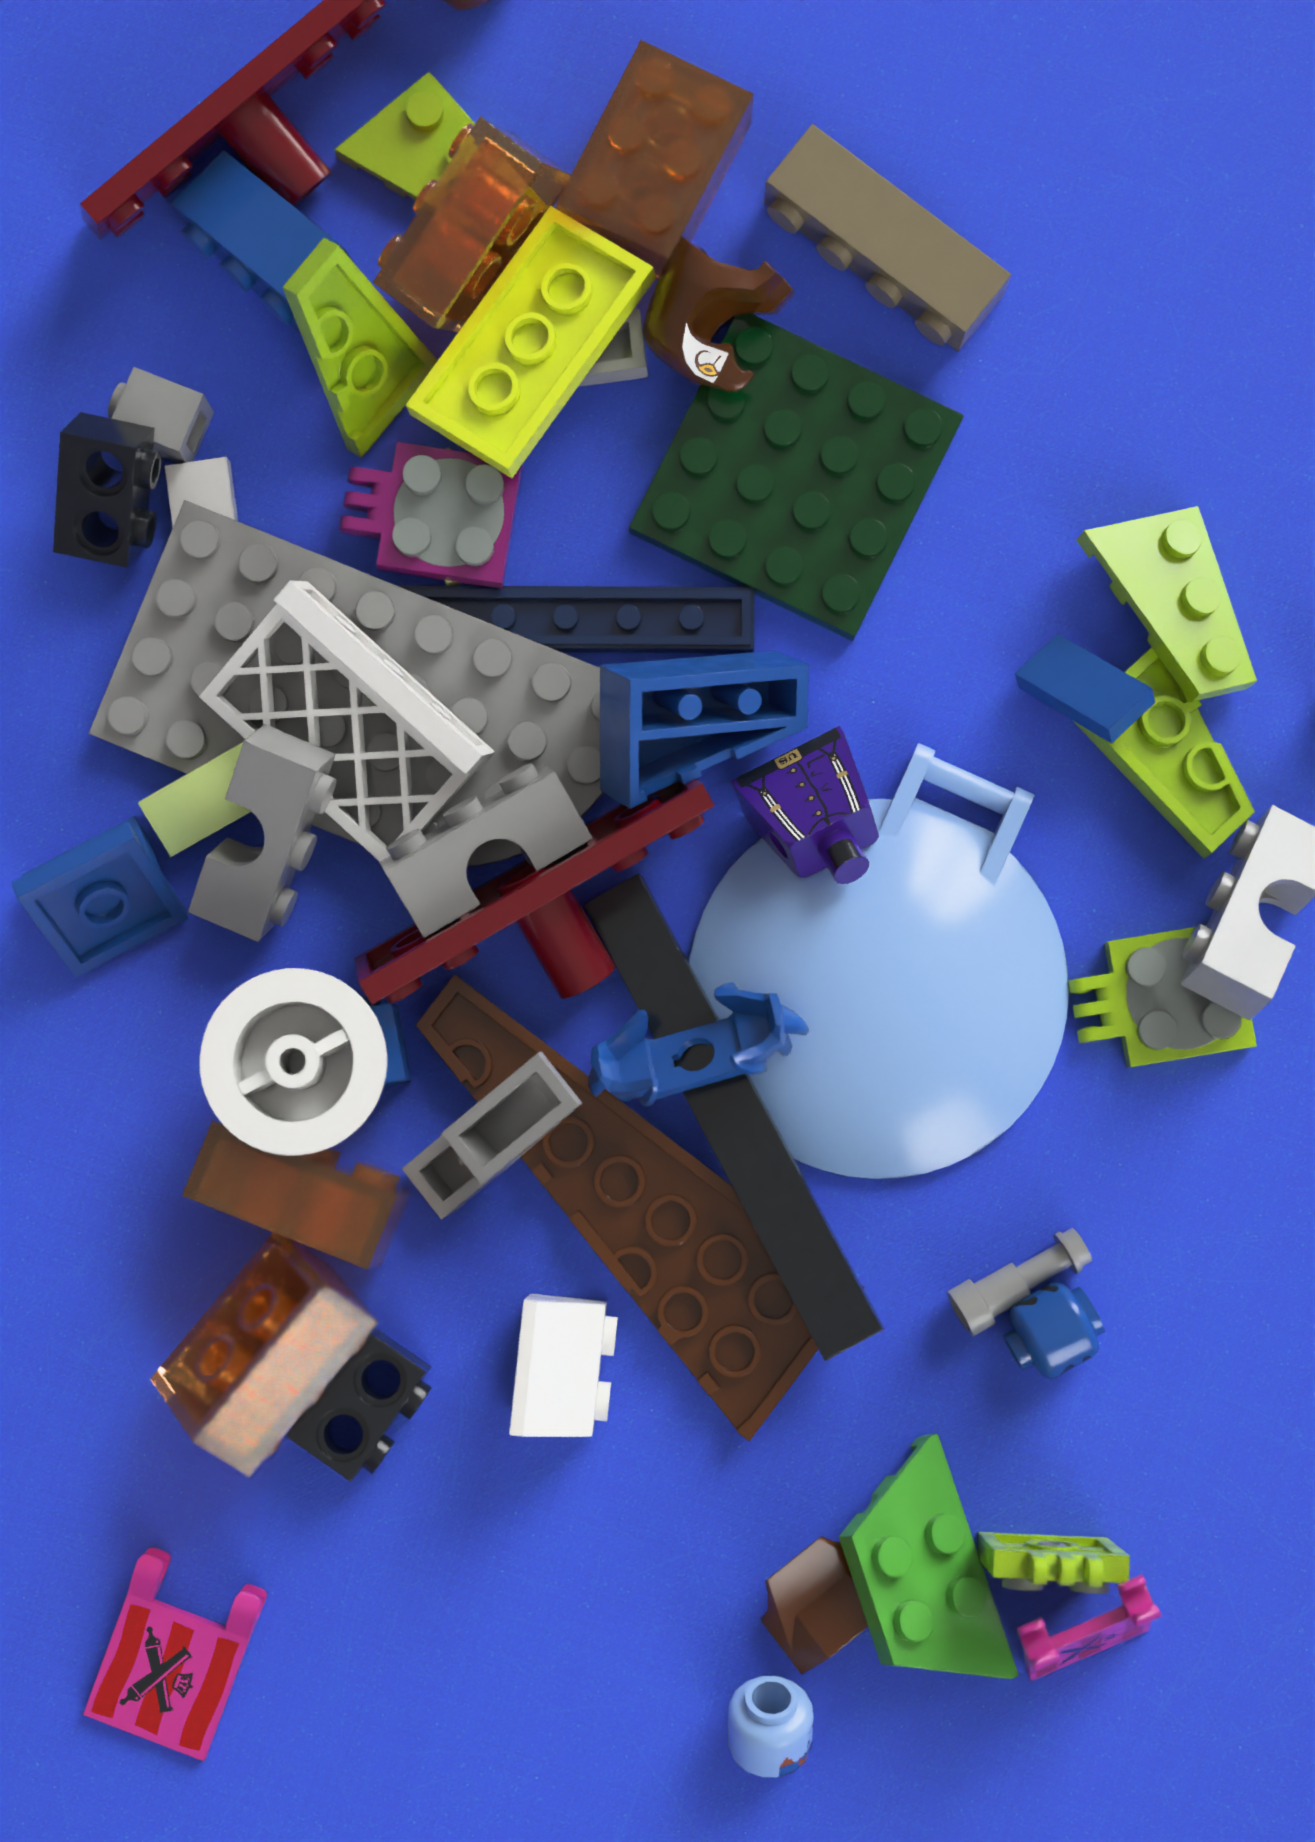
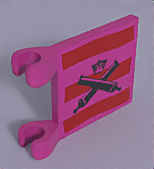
(1052, 1653)
(168, 1667)

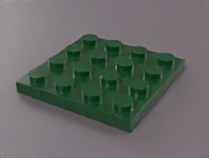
(797, 476)

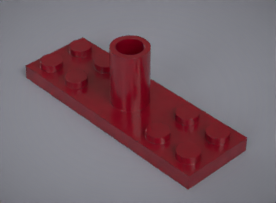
(244, 118)
(539, 904)

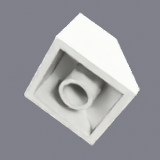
(560, 1367)

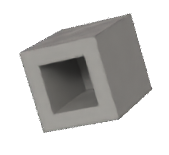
(172, 409)

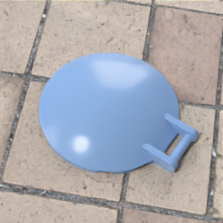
(920, 983)

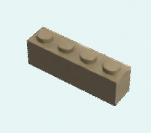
(884, 239)

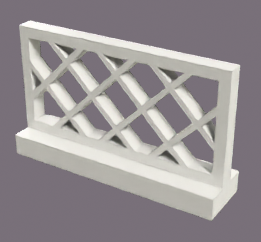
(376, 676)

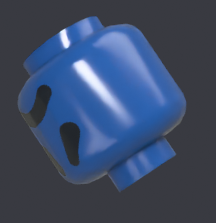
(1054, 1330)

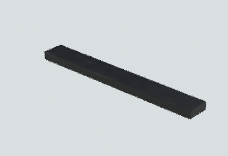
(737, 1125)

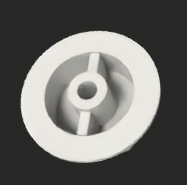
(293, 1061)

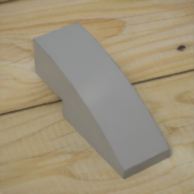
(492, 1135)

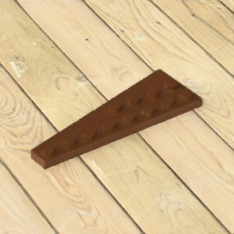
(649, 1214)

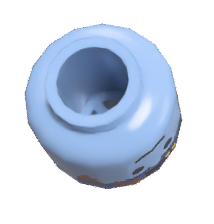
(770, 1726)

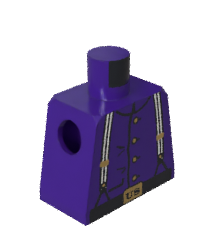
(812, 808)

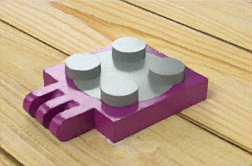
(437, 515)

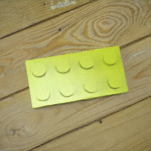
(531, 341)

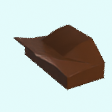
(813, 1605)

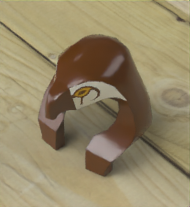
(699, 299)

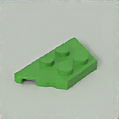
(924, 1574)

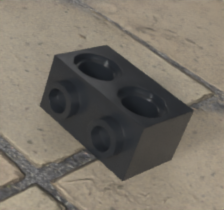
(91, 486)
(351, 1395)

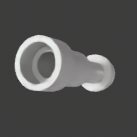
(982, 1301)

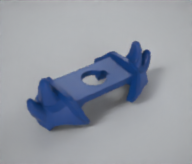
(741, 1043)

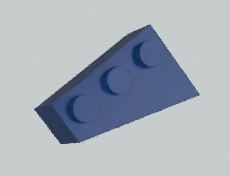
(249, 230)
(690, 713)

